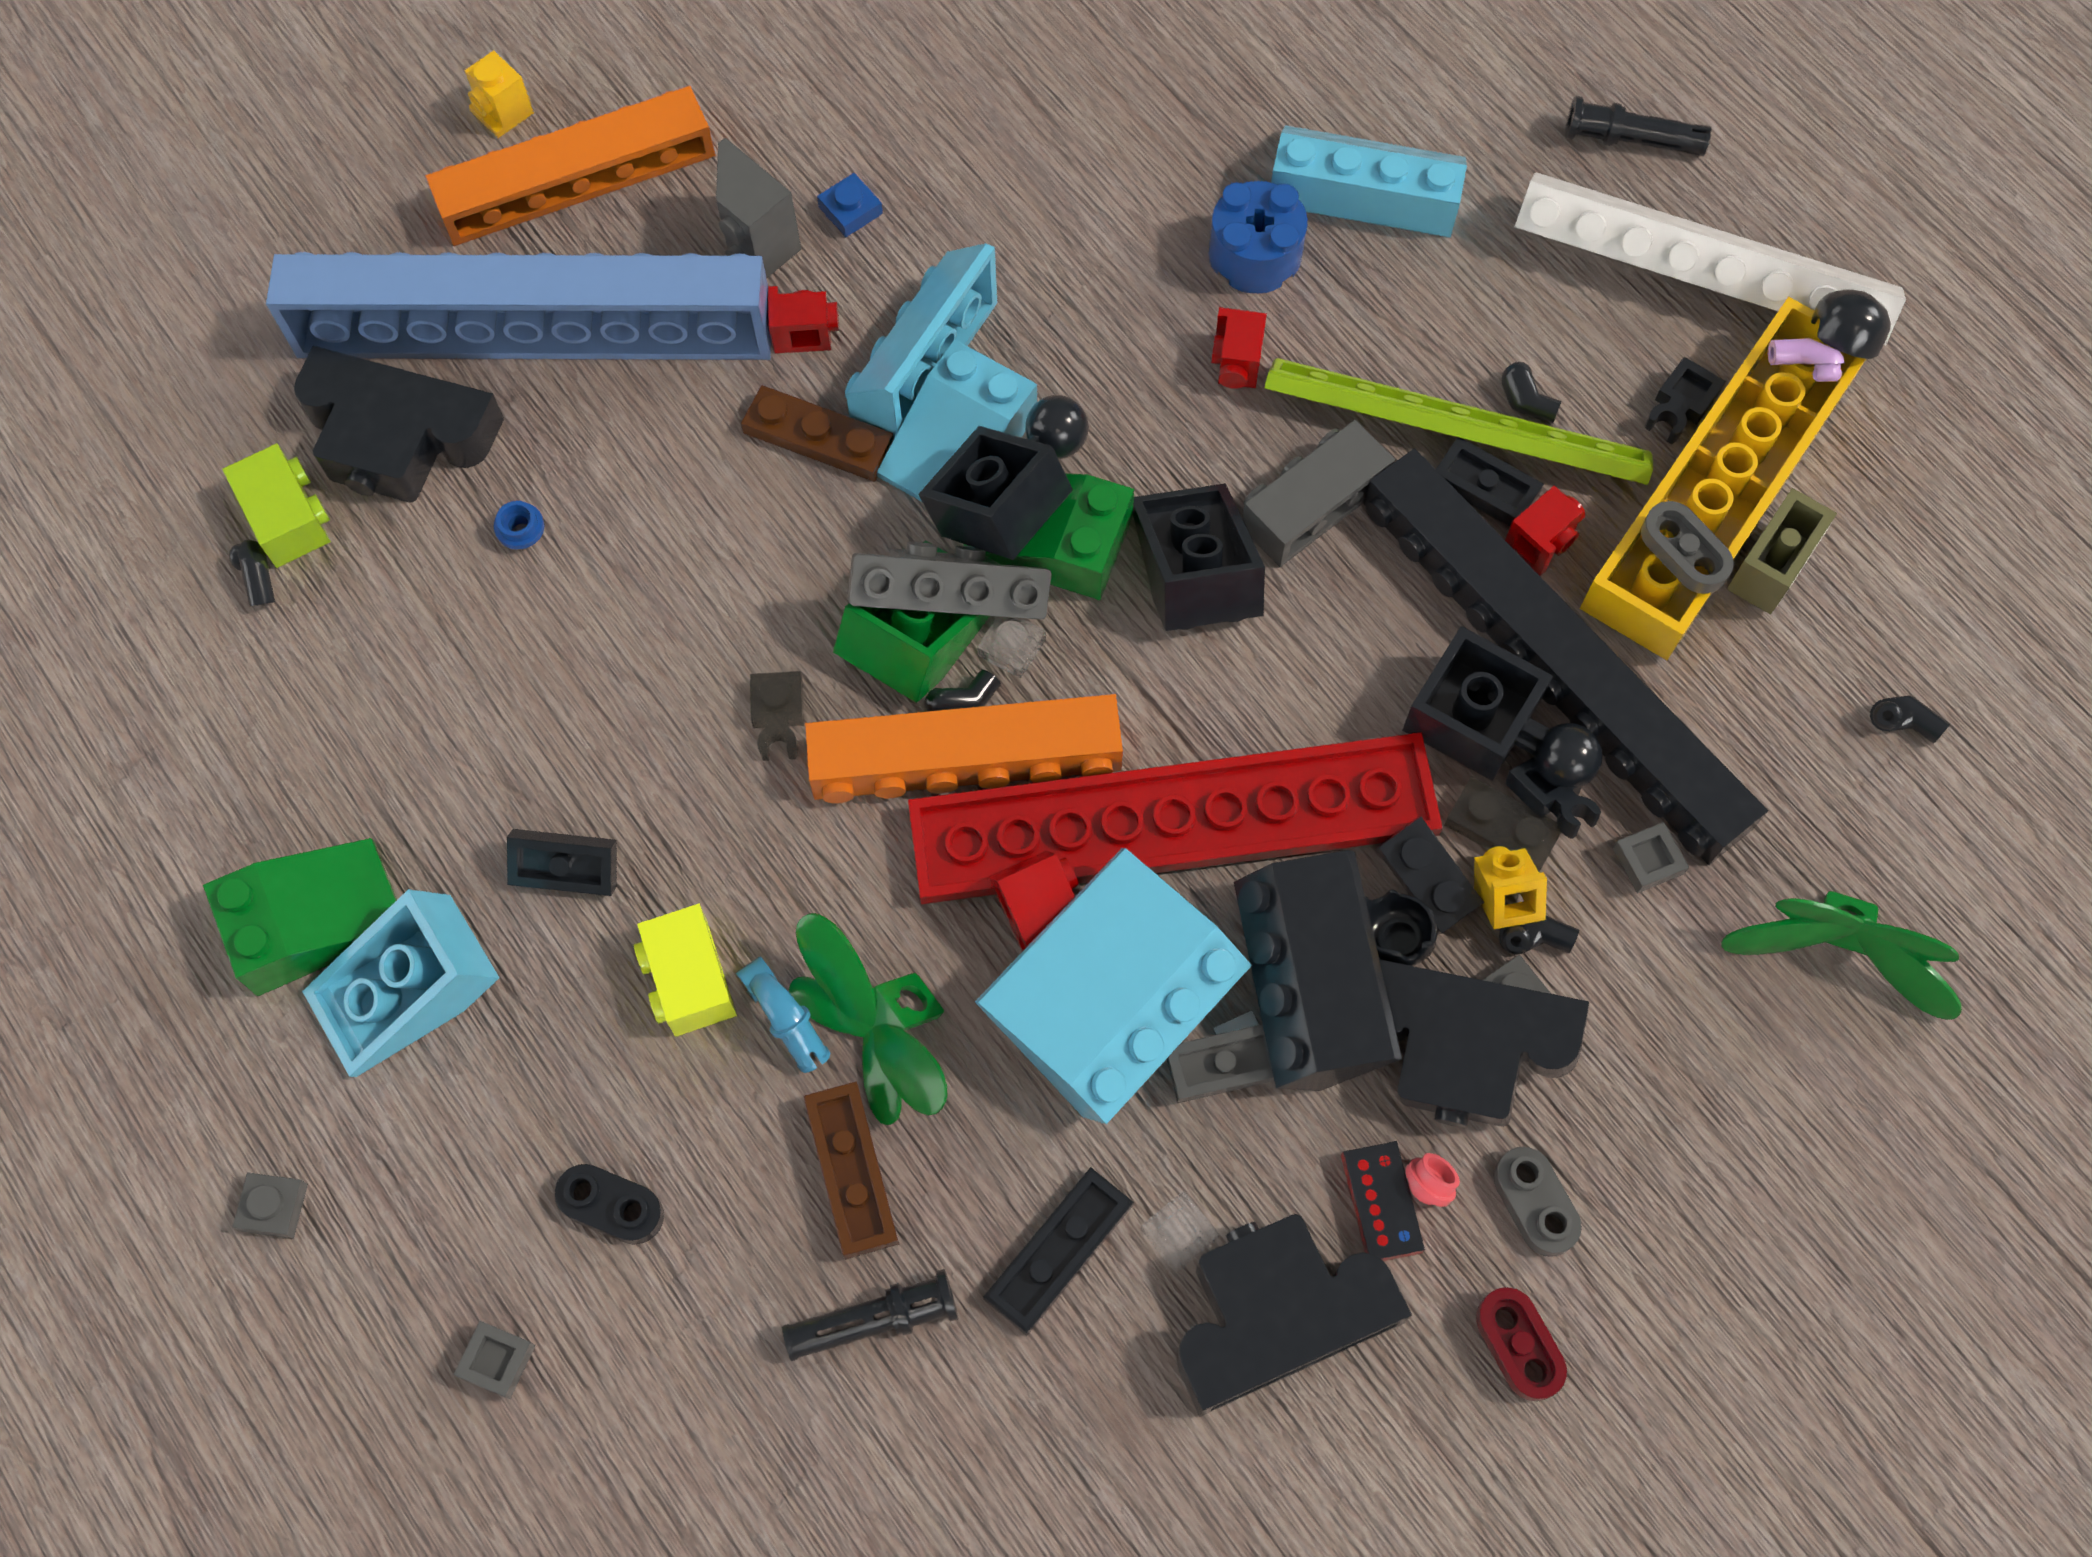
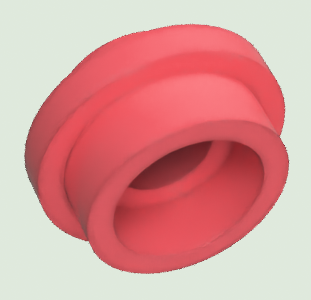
(1432, 1180)

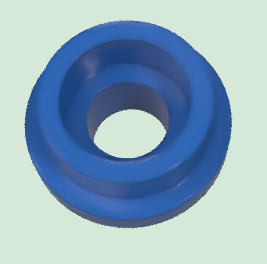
(518, 513)

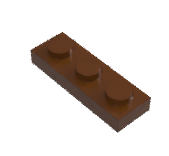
(817, 433)
(851, 1170)

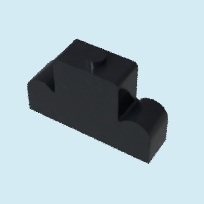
(391, 423)
(1472, 1040)
(1280, 1311)

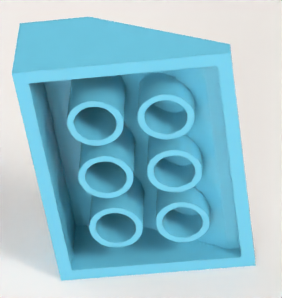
(1113, 986)

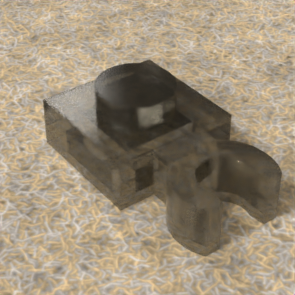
(776, 705)

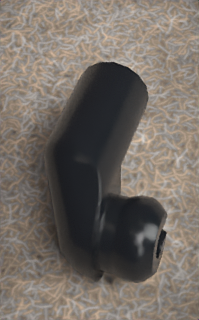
(1524, 396)
(253, 563)
(975, 695)
(1908, 713)
(1527, 936)

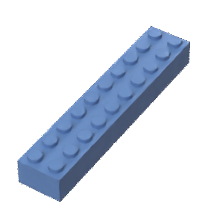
(523, 306)

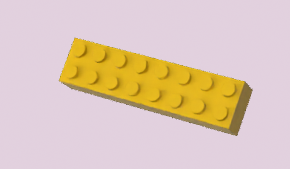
(1725, 478)

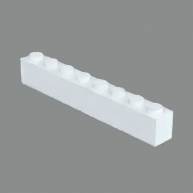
(1688, 249)

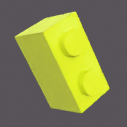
(685, 971)

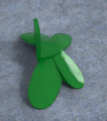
(1895, 951)
(844, 1000)

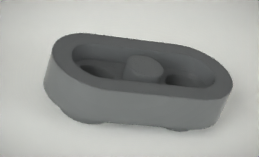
(1690, 547)
(1534, 1201)

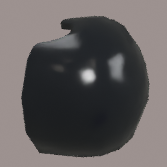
(1852, 323)
(1402, 928)

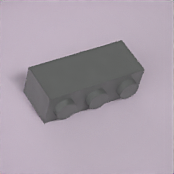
(1314, 492)

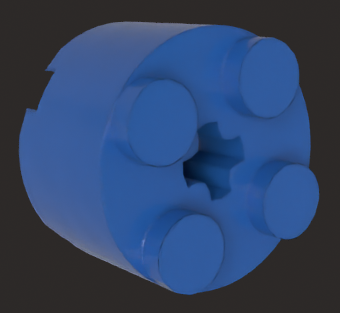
(1257, 235)

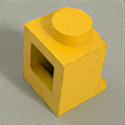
(497, 94)
(1508, 873)

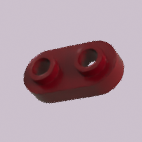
(1524, 1343)

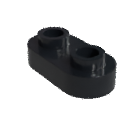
(607, 1202)

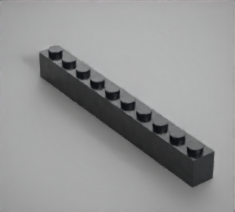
(1589, 681)

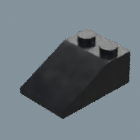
(1199, 557)

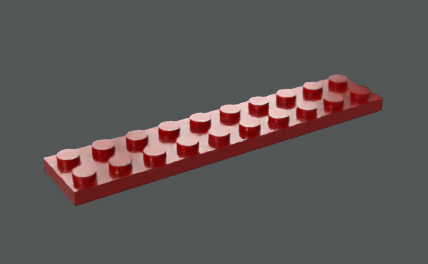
(1177, 814)

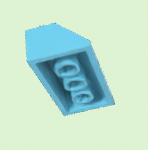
(1371, 180)
(947, 308)

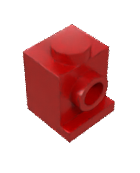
(801, 320)
(1238, 347)
(1546, 528)

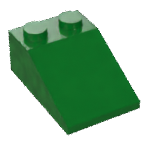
(1080, 536)
(905, 646)
(298, 911)

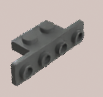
(948, 583)

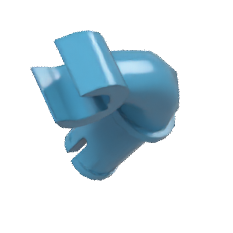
(786, 1016)

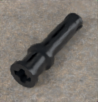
(1616, 125)
(803, 1339)

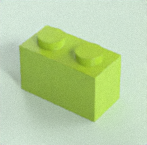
(277, 504)

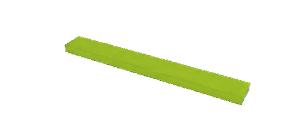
(1461, 421)

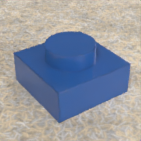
(850, 204)

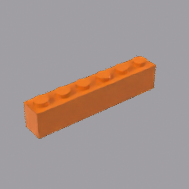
(571, 165)
(963, 748)

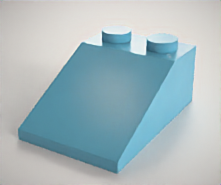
(953, 401)
(400, 980)

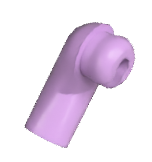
(1807, 351)

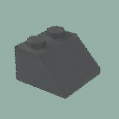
(754, 210)

